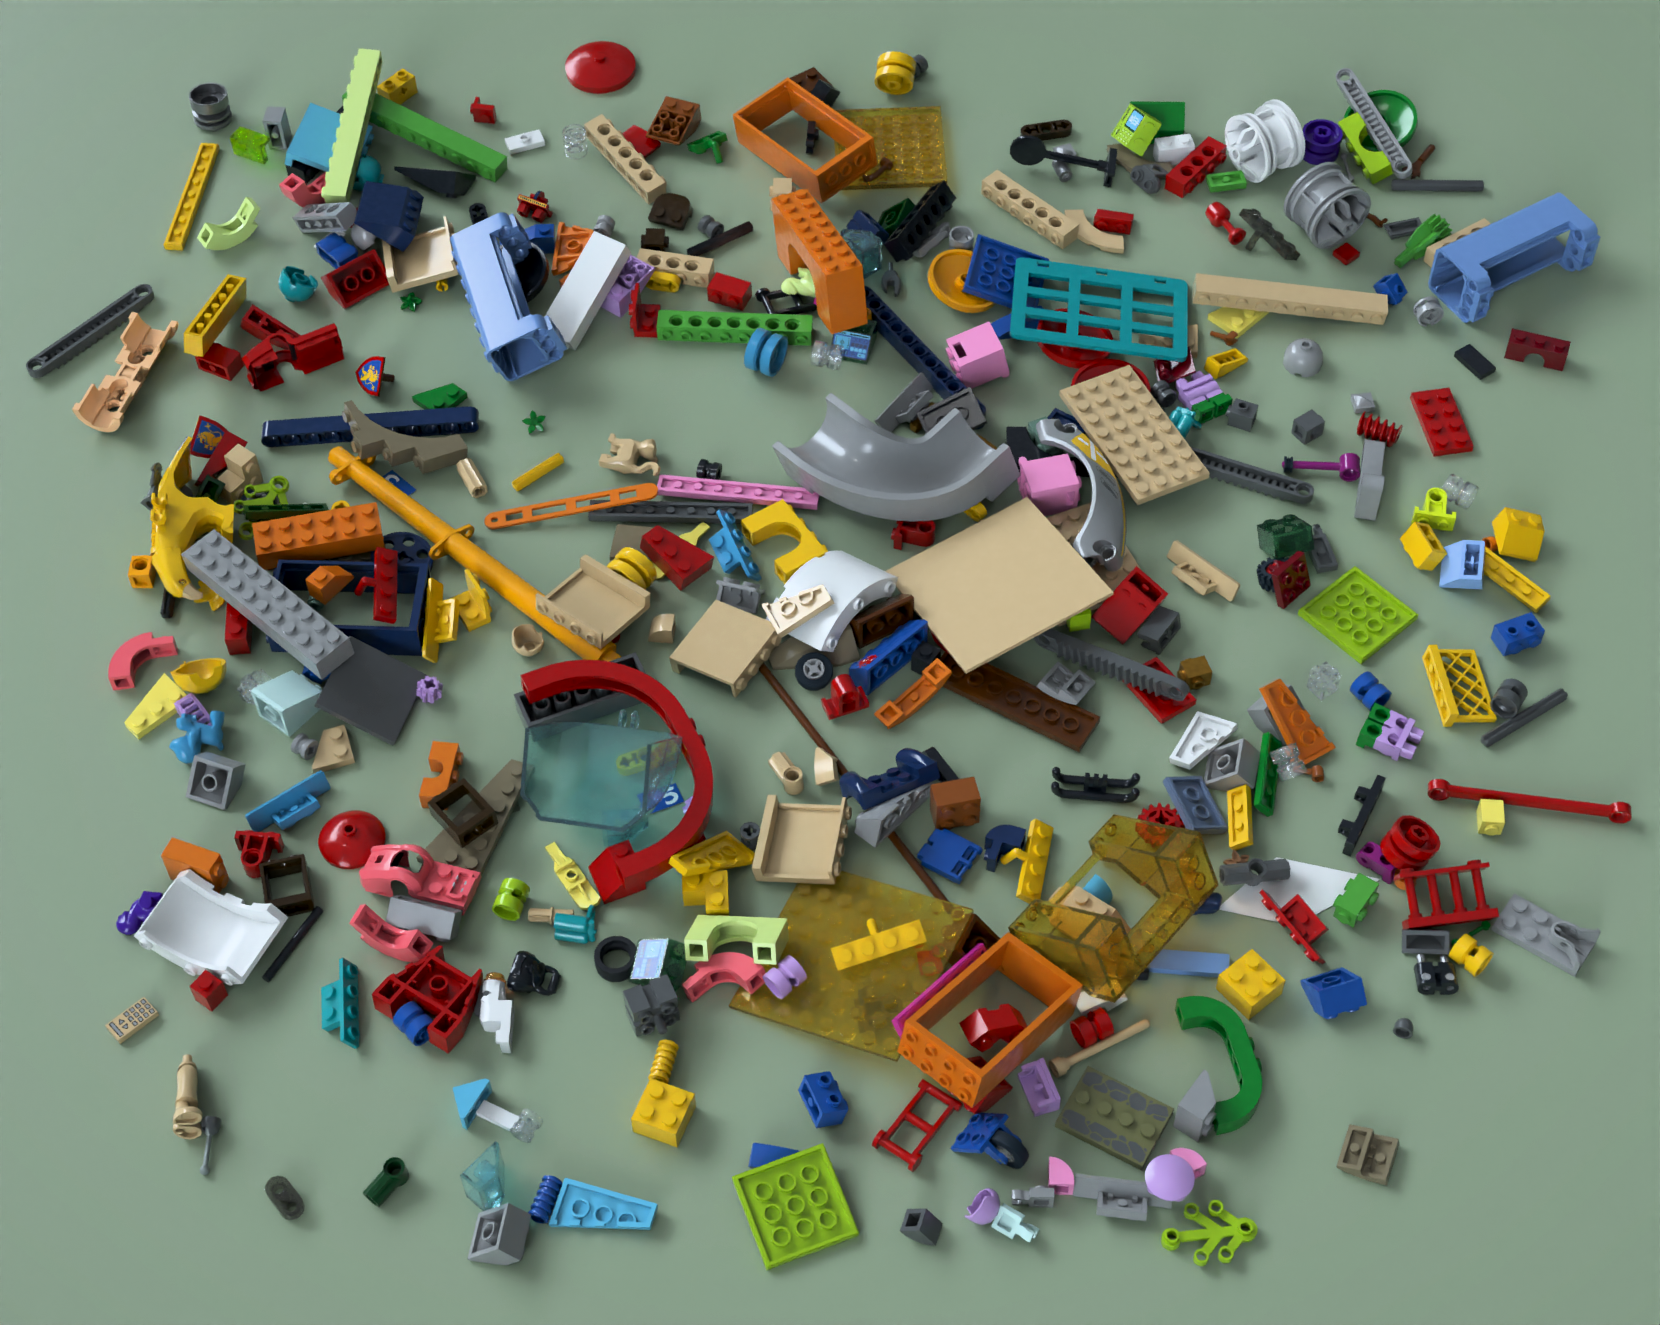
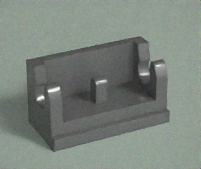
(1159, 629)

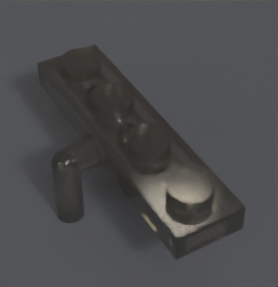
(1265, 230)

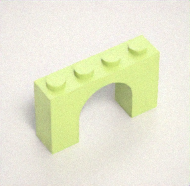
(710, 931)

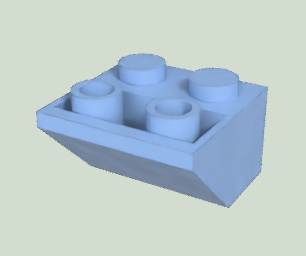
(1463, 565)

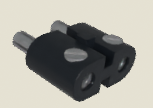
(1435, 978)

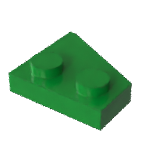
(441, 397)

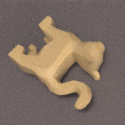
(627, 455)

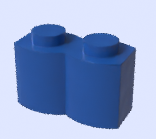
(336, 250)

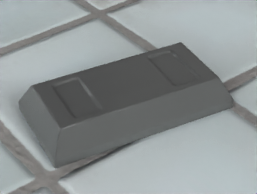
(1402, 228)

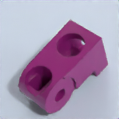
(1372, 857)

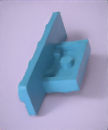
(731, 549)
(290, 805)

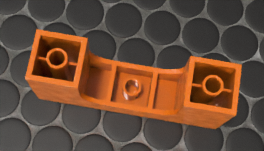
(811, 241)

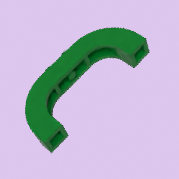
(1217, 1016)

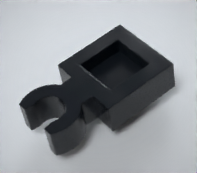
(812, 135)

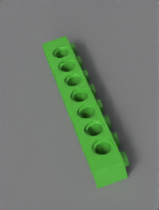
(731, 326)

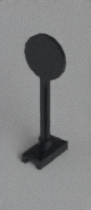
(1031, 151)

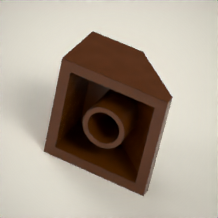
(974, 933)

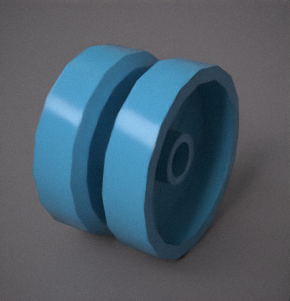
(766, 352)

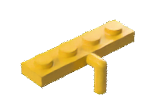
(1034, 860)
(878, 944)

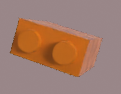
(204, 862)

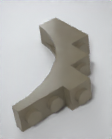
(397, 448)

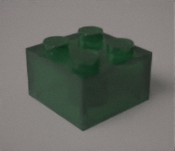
(1285, 536)

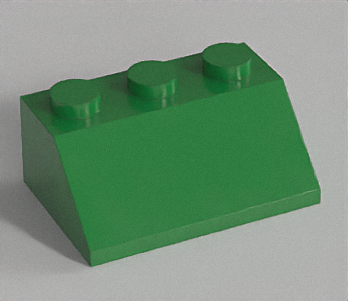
(1168, 113)

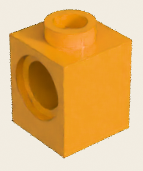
(141, 572)

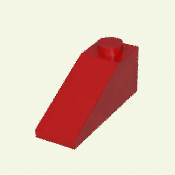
(262, 325)
(217, 462)

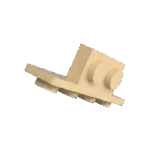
(1200, 573)

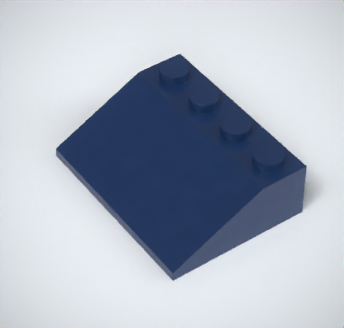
(389, 212)

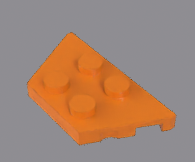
(568, 247)

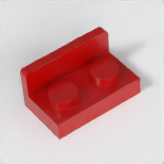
(1113, 221)

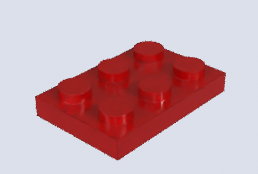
(1161, 706)

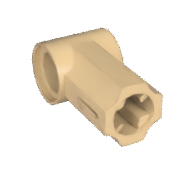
(788, 773)

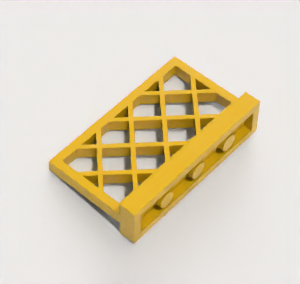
(1443, 686)

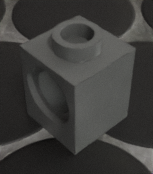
(1308, 427)

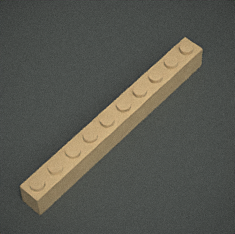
(1290, 299)

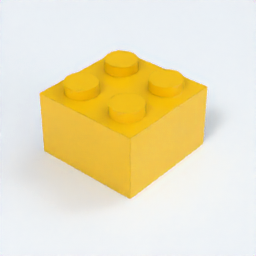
(1250, 984)
(663, 1112)

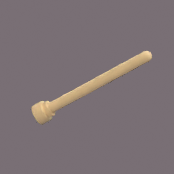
(1060, 1066)

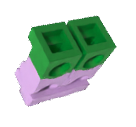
(1203, 396)
(1389, 733)

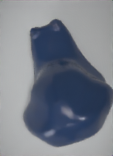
(1210, 905)

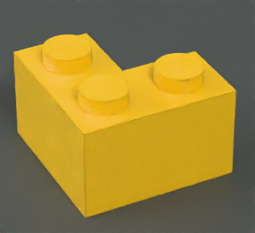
(708, 890)

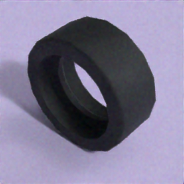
(610, 944)

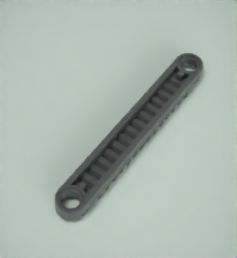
(90, 331)
(1254, 477)
(1113, 664)

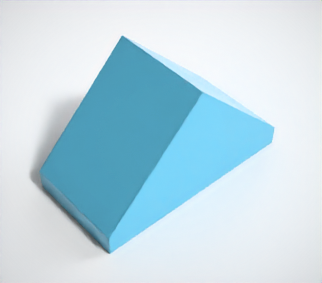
(469, 1099)

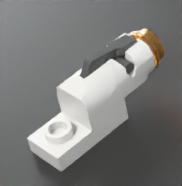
(495, 1010)

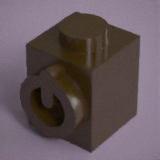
(655, 239)

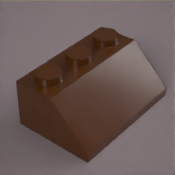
(882, 619)

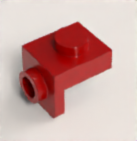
(482, 112)

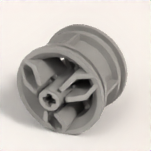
(1327, 205)

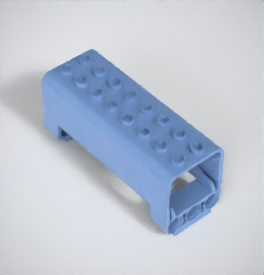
(1509, 250)
(509, 333)

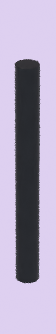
(292, 944)

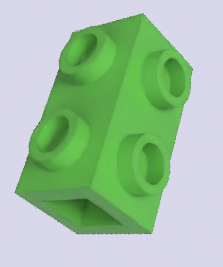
(1355, 900)

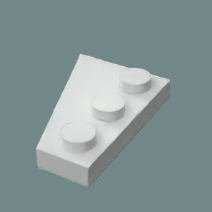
(1200, 739)

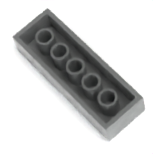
(577, 704)

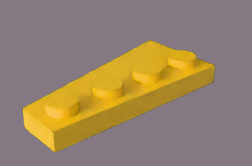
(711, 855)

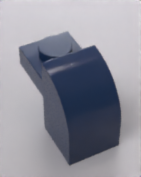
(1001, 841)

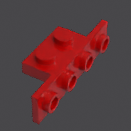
(1301, 920)

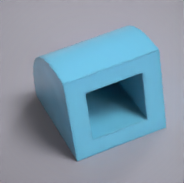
(1099, 889)

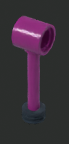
(1348, 466)

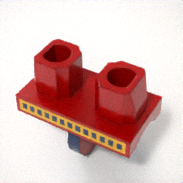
(537, 204)

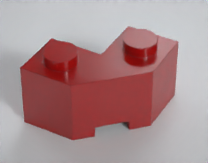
(986, 1027)

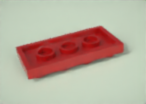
(1441, 422)

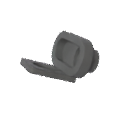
(1147, 178)

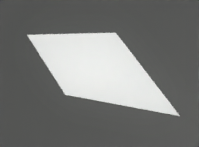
(1314, 883)

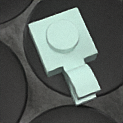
(1011, 1223)

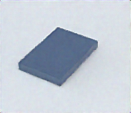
(1195, 804)

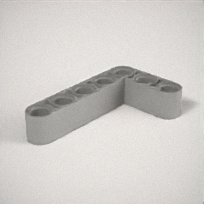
(1370, 480)

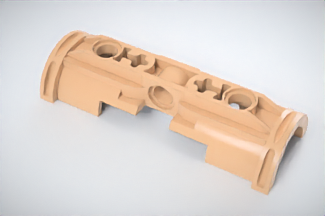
(137, 340)

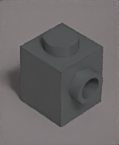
(1242, 414)

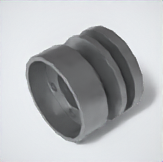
(210, 106)

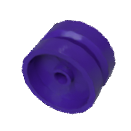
(1321, 141)

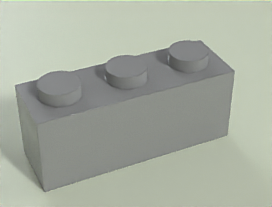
(425, 916)

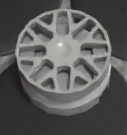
(1429, 312)

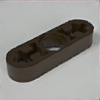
(1058, 125)

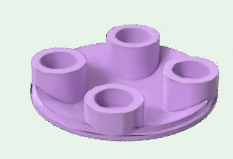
(1169, 1177)

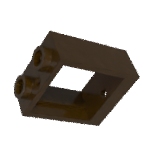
(474, 826)
(293, 904)

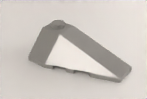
(884, 818)

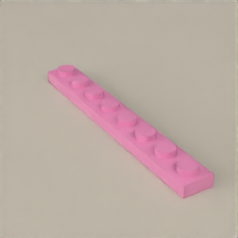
(736, 491)

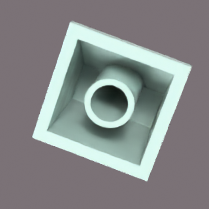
(287, 701)

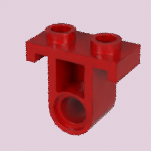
(913, 532)
(844, 698)
(257, 848)

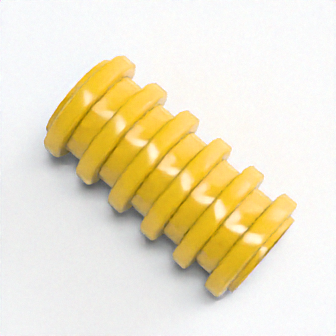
(664, 1061)

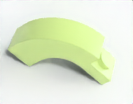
(232, 232)

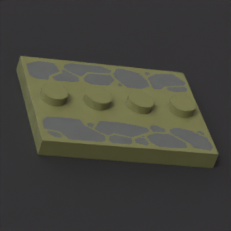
(1114, 1117)

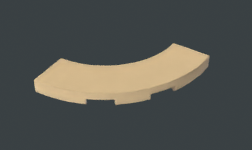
(1092, 236)

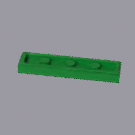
(1267, 776)

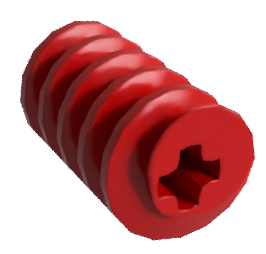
(1378, 430)

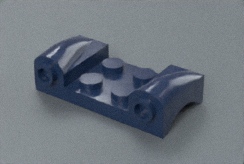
(912, 771)

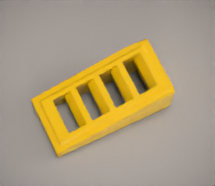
(1223, 363)

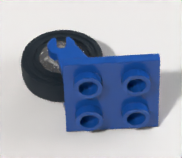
(989, 1134)

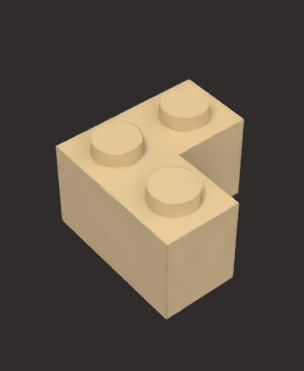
(242, 471)

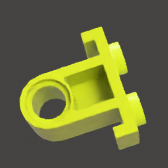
(1435, 511)

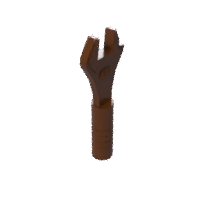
(1417, 164)

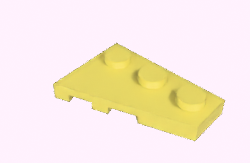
(155, 707)

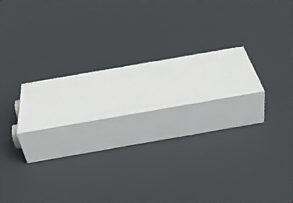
(587, 287)

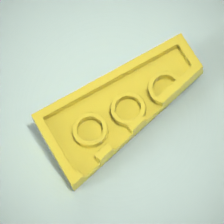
(1235, 319)

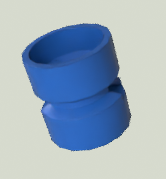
(1369, 690)
(413, 1022)

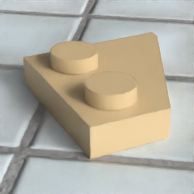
(333, 750)

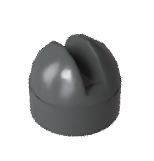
(1403, 1028)

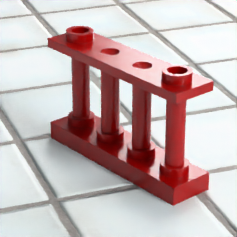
(1438, 917)

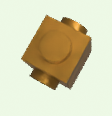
(1195, 672)

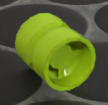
(511, 899)

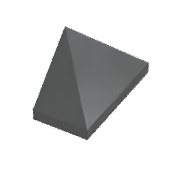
(1425, 941)

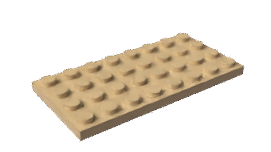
(1134, 434)

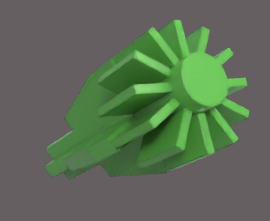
(1426, 234)

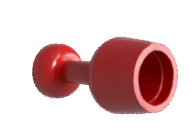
(1219, 216)

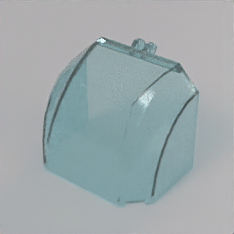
(597, 772)

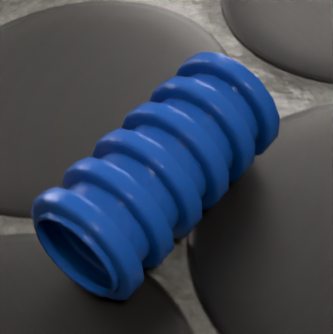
(545, 1199)

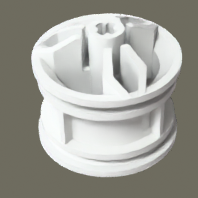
(1265, 140)

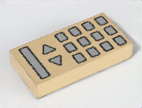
(132, 1020)

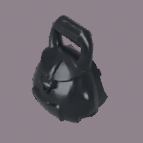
(529, 974)

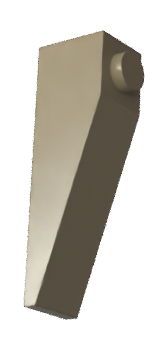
(790, 651)

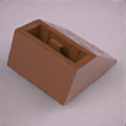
(675, 121)

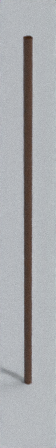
(894, 838)

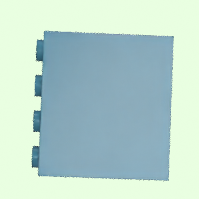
(316, 137)

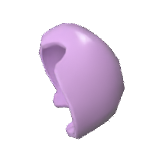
(984, 1207)

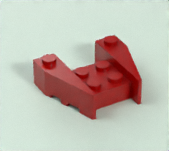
(437, 989)

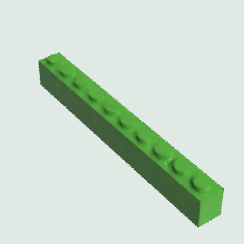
(437, 138)

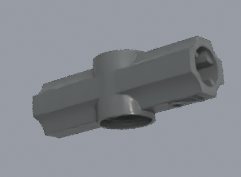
(1267, 871)

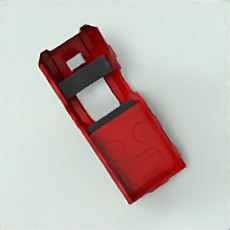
(306, 354)

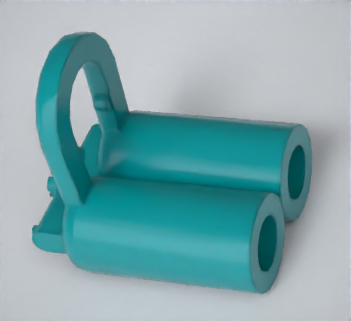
(1184, 420)
(575, 928)

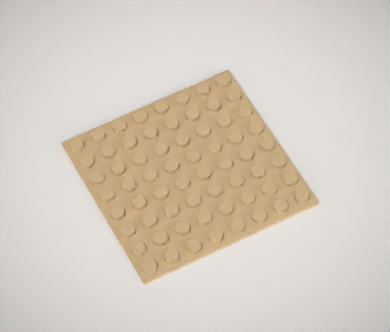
(998, 584)

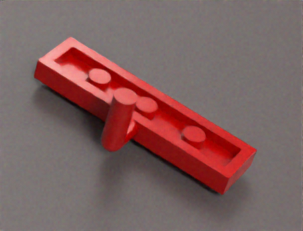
(384, 585)

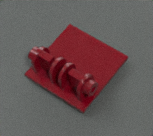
(1173, 370)

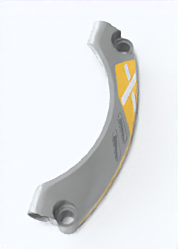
(1106, 526)

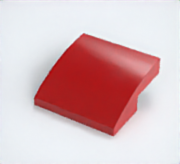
(641, 143)

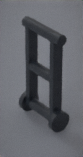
(764, 295)

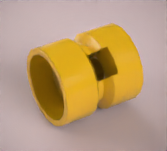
(1463, 951)

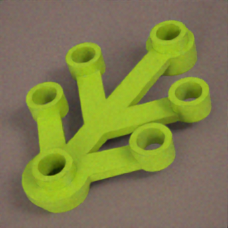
(268, 500)
(1212, 1232)

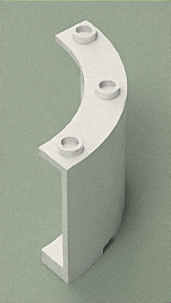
(851, 587)
(209, 930)

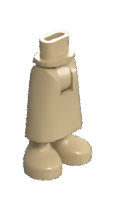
(187, 1114)

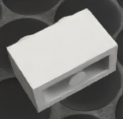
(1173, 148)

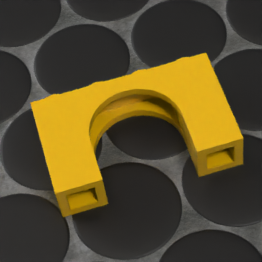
(782, 520)

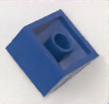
(1334, 992)

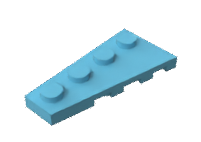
(595, 1207)

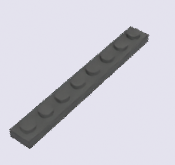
(670, 512)

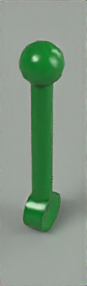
(1485, 925)

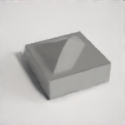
(1065, 149)
(1362, 402)

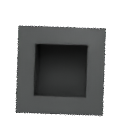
(921, 1226)

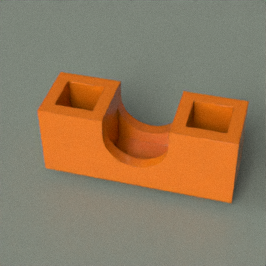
(443, 758)

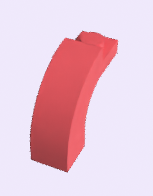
(302, 194)
(134, 654)
(389, 940)
(724, 968)

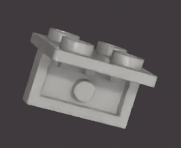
(740, 596)

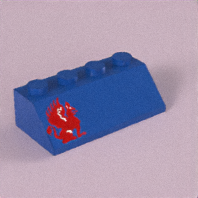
(888, 656)

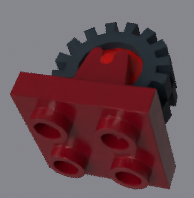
(1285, 577)

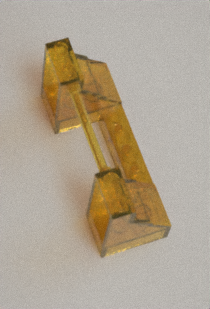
(1096, 946)

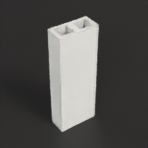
(497, 1115)

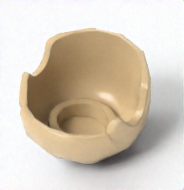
(527, 640)

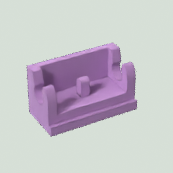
(1039, 1087)

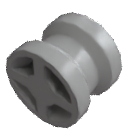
(304, 746)

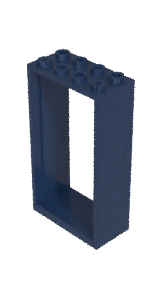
(391, 640)

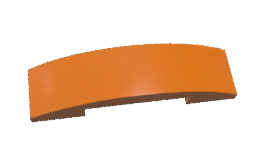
(915, 696)

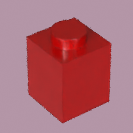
(208, 990)

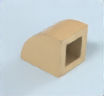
(662, 629)

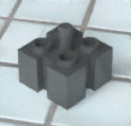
(652, 1006)

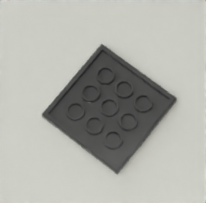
(371, 692)

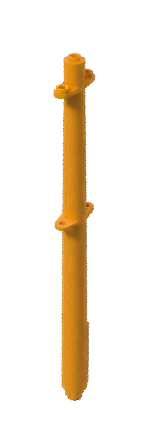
(459, 547)

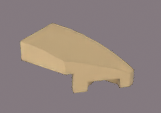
(825, 767)

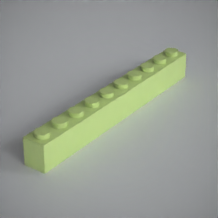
(353, 126)

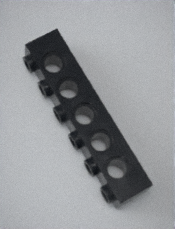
(920, 222)

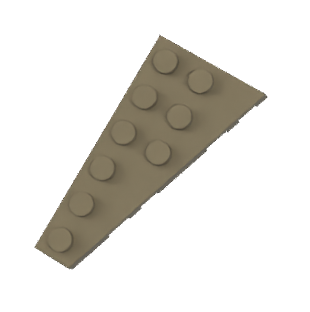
(502, 796)

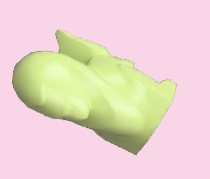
(804, 286)

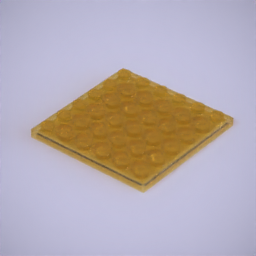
(908, 139)

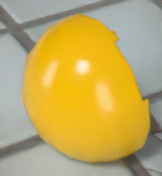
(200, 675)

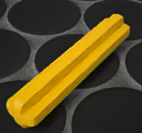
(538, 471)

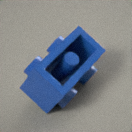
(1517, 634)
(823, 1099)

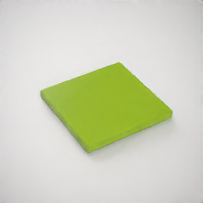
(1358, 614)
(795, 1206)

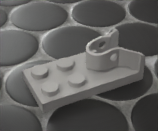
(1545, 934)

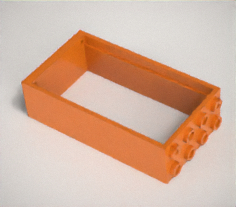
(830, 177)
(1027, 970)

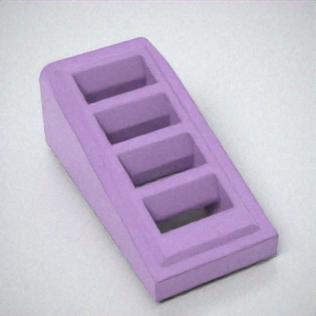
(189, 704)

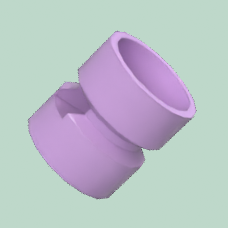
(782, 979)

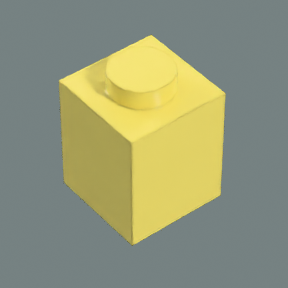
(1490, 817)

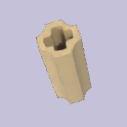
(472, 478)

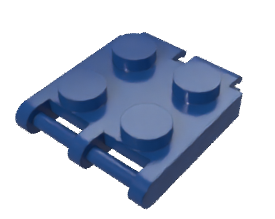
(947, 854)

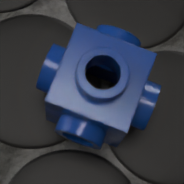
(1391, 286)

